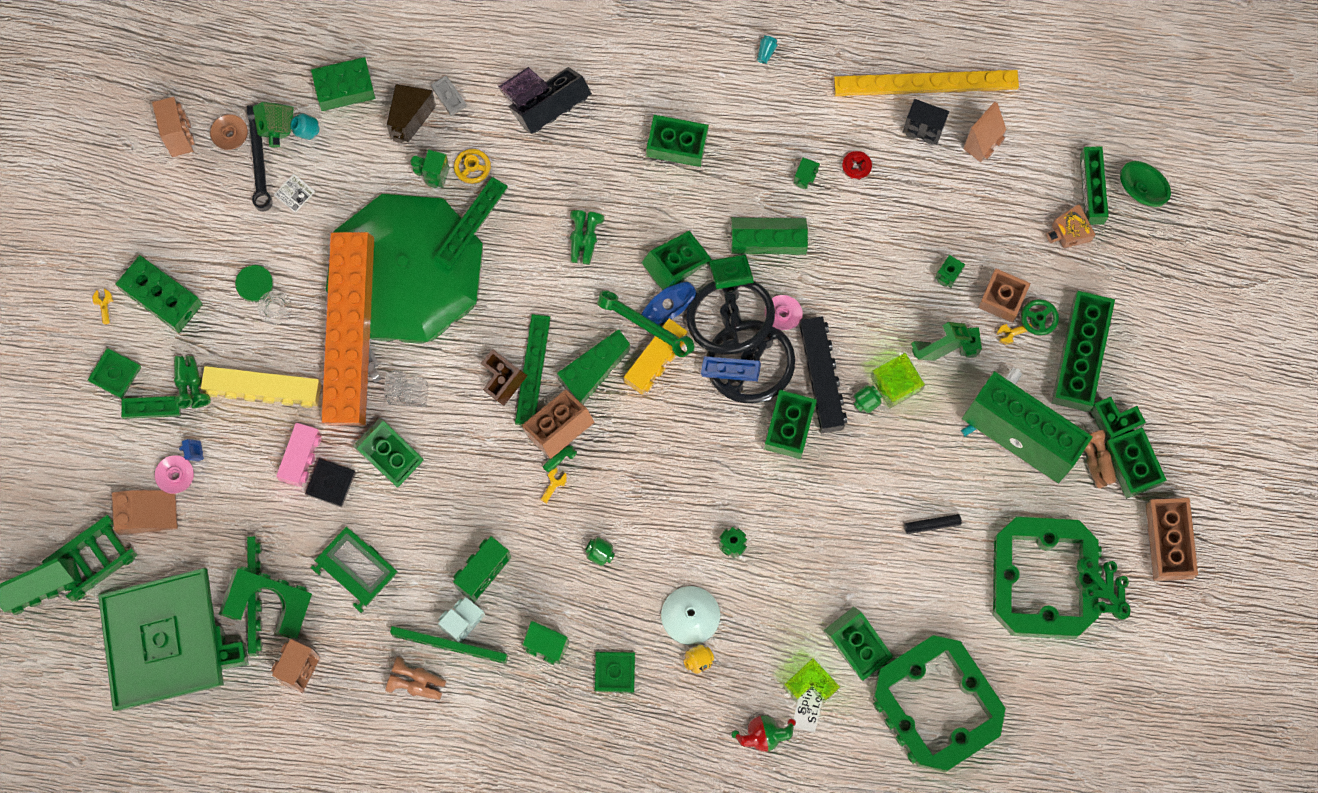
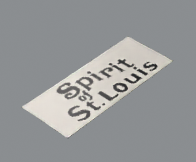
(807, 711)

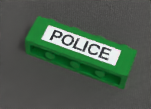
(1094, 185)

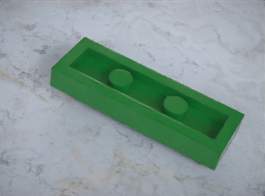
(149, 407)

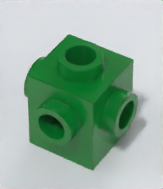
(733, 549)

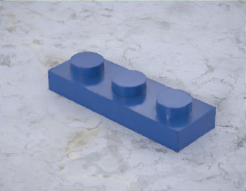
(730, 368)

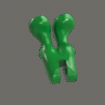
(586, 242)
(186, 374)

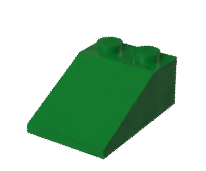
(675, 260)
(388, 452)
(858, 643)

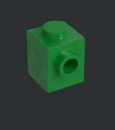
(949, 271)
(974, 347)

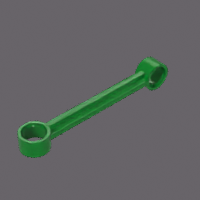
(609, 301)

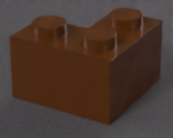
(505, 379)

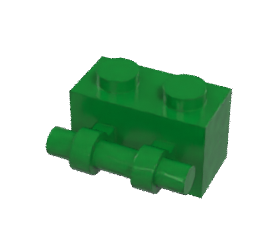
(433, 167)

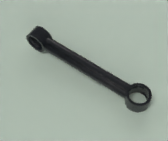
(258, 163)

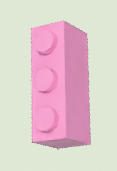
(299, 455)

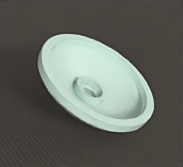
(690, 629)

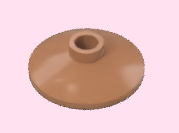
(225, 125)

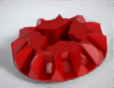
(857, 157)

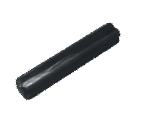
(932, 524)

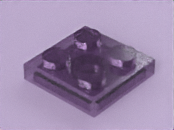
(523, 87)

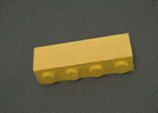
(653, 360)

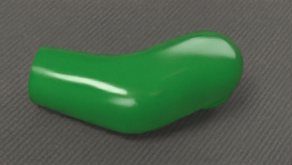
(557, 459)

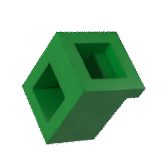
(806, 173)

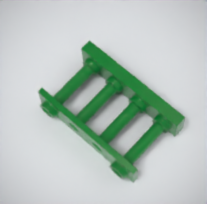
(88, 538)

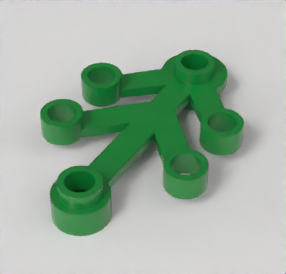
(1119, 607)

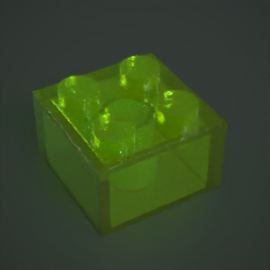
(897, 380)

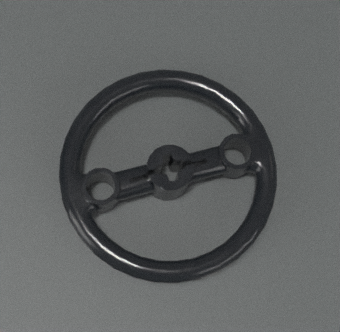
(730, 346)
(734, 392)

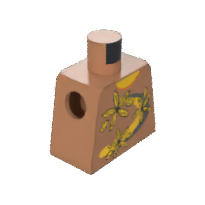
(1071, 228)

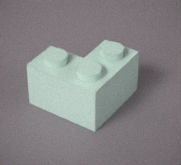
(462, 620)

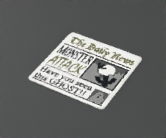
(294, 193)

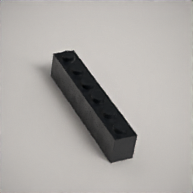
(822, 374)

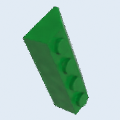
(769, 236)
(38, 584)

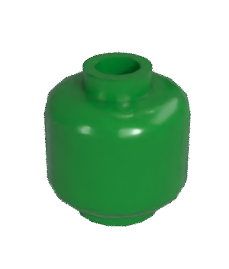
(867, 399)
(599, 551)

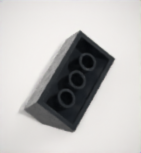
(562, 94)

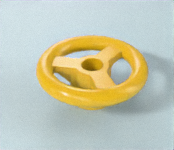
(472, 159)

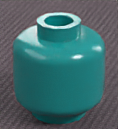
(305, 126)

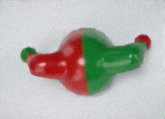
(764, 734)

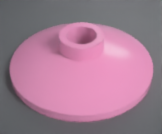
(790, 308)
(167, 468)

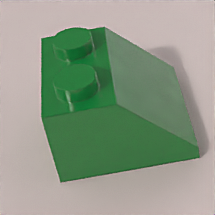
(545, 643)

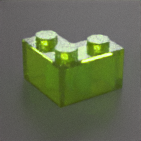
(811, 677)

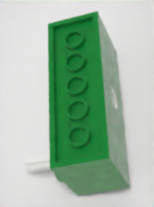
(1027, 426)

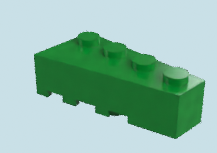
(593, 367)

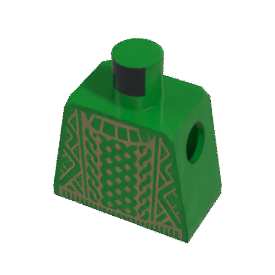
(273, 121)

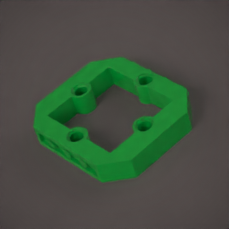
(1034, 624)
(894, 714)

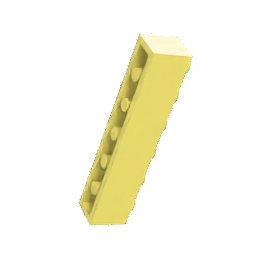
(261, 386)

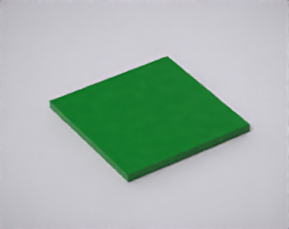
(160, 640)

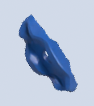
(681, 297)

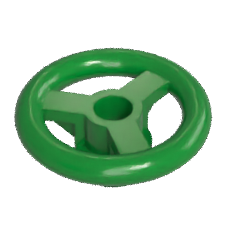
(1035, 322)

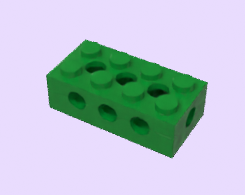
(158, 282)

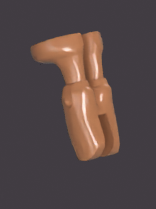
(1101, 464)
(421, 682)

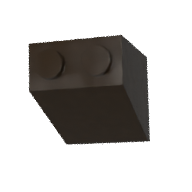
(408, 111)

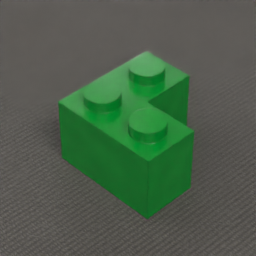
(1113, 422)
(231, 654)

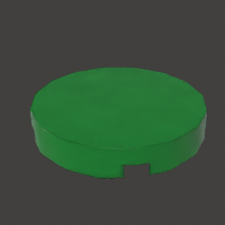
(253, 283)

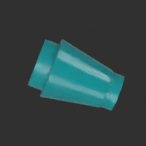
(766, 49)

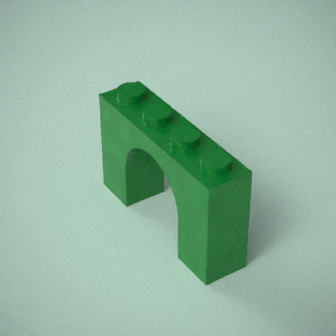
(293, 600)

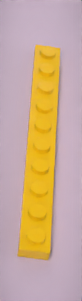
(926, 83)

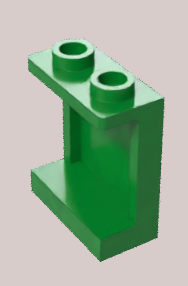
(956, 337)

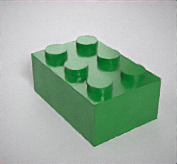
(343, 84)
(677, 140)
(790, 424)
(1135, 463)
(481, 569)

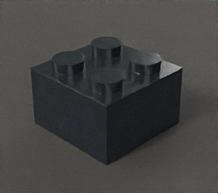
(925, 122)

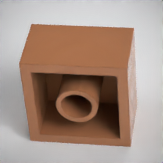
(1004, 295)

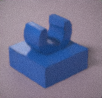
(192, 450)

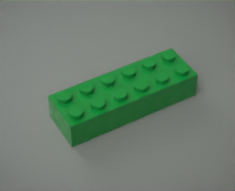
(1083, 351)

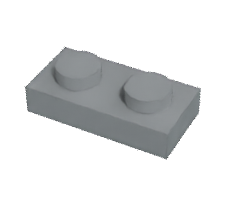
(448, 95)

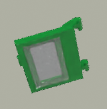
(355, 567)

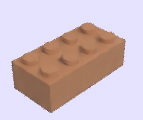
(1171, 539)

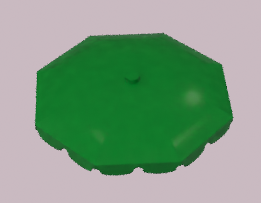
(410, 291)

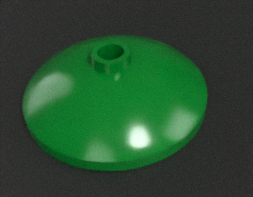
(1145, 184)

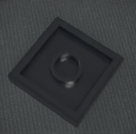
(330, 482)

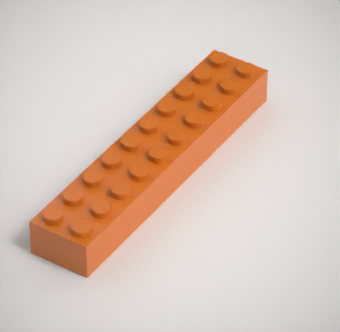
(348, 329)

